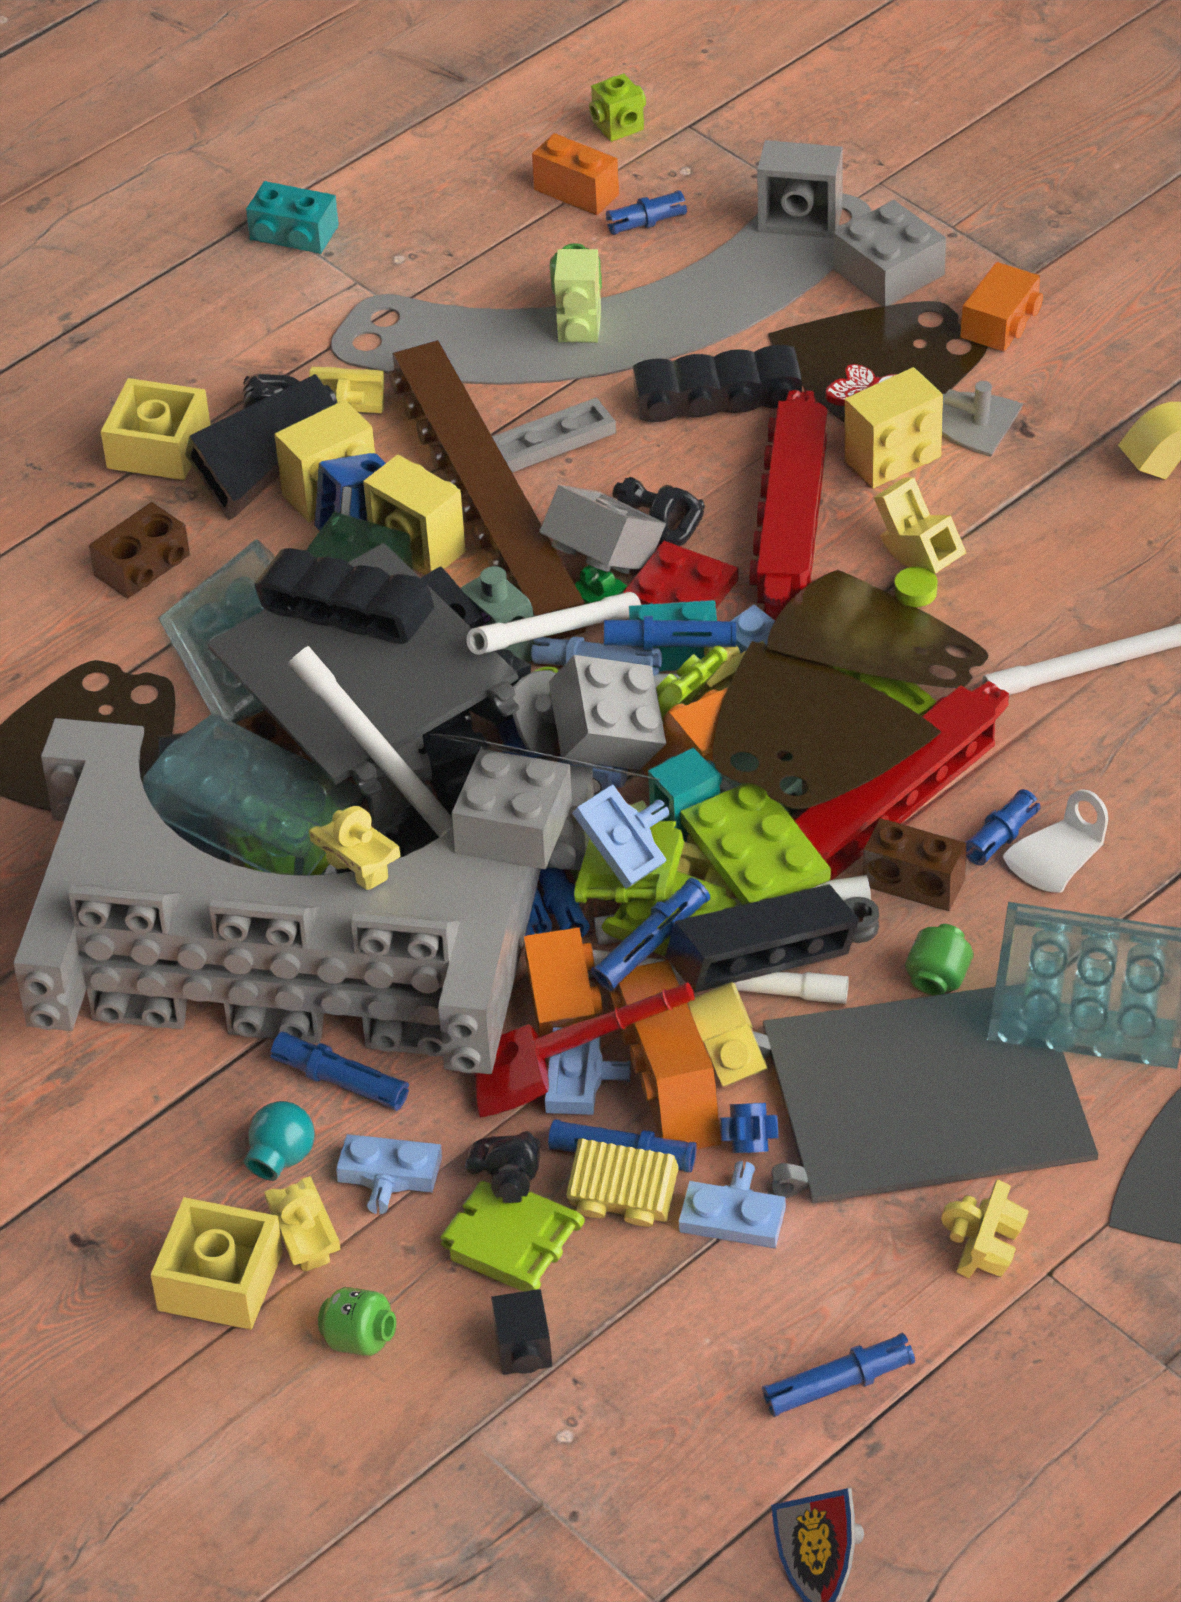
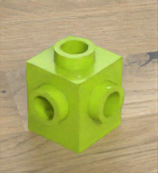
(617, 107)

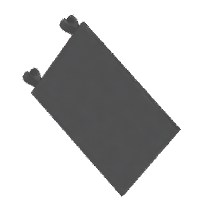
(395, 685)
(917, 1098)

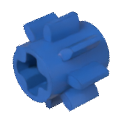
(749, 1127)

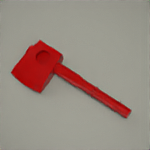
(520, 1061)

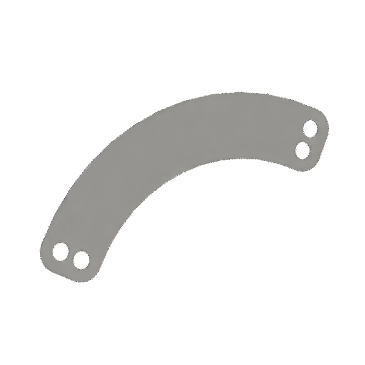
(664, 320)

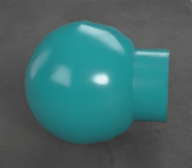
(278, 1139)

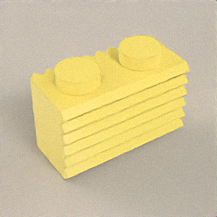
(622, 1182)

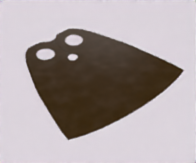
(880, 341)
(869, 632)
(826, 719)
(28, 728)

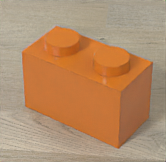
(575, 174)
(1001, 306)
(560, 979)

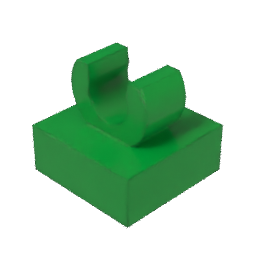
(598, 584)

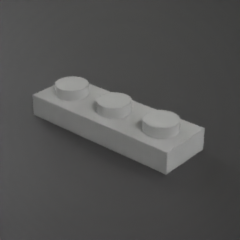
(555, 434)

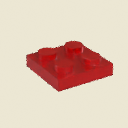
(682, 576)

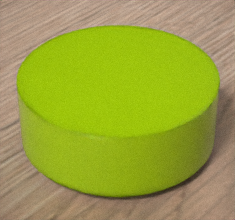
(915, 586)

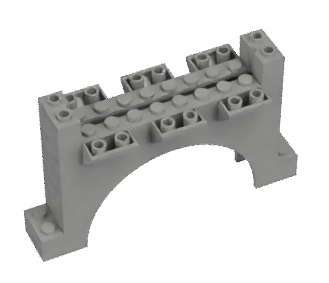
(164, 923)

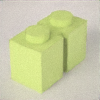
(577, 295)

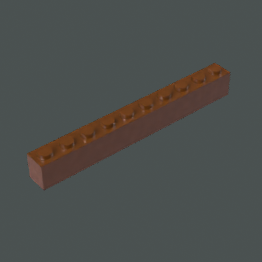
(489, 491)

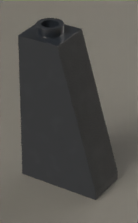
(240, 451)

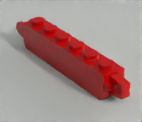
(791, 502)
(967, 728)

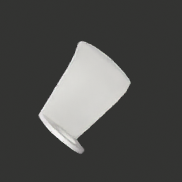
(1059, 851)

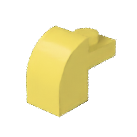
(1155, 440)
(912, 532)
(727, 1034)

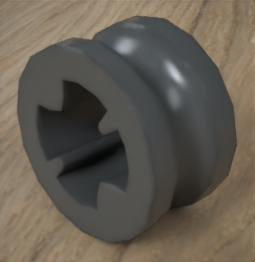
(869, 912)

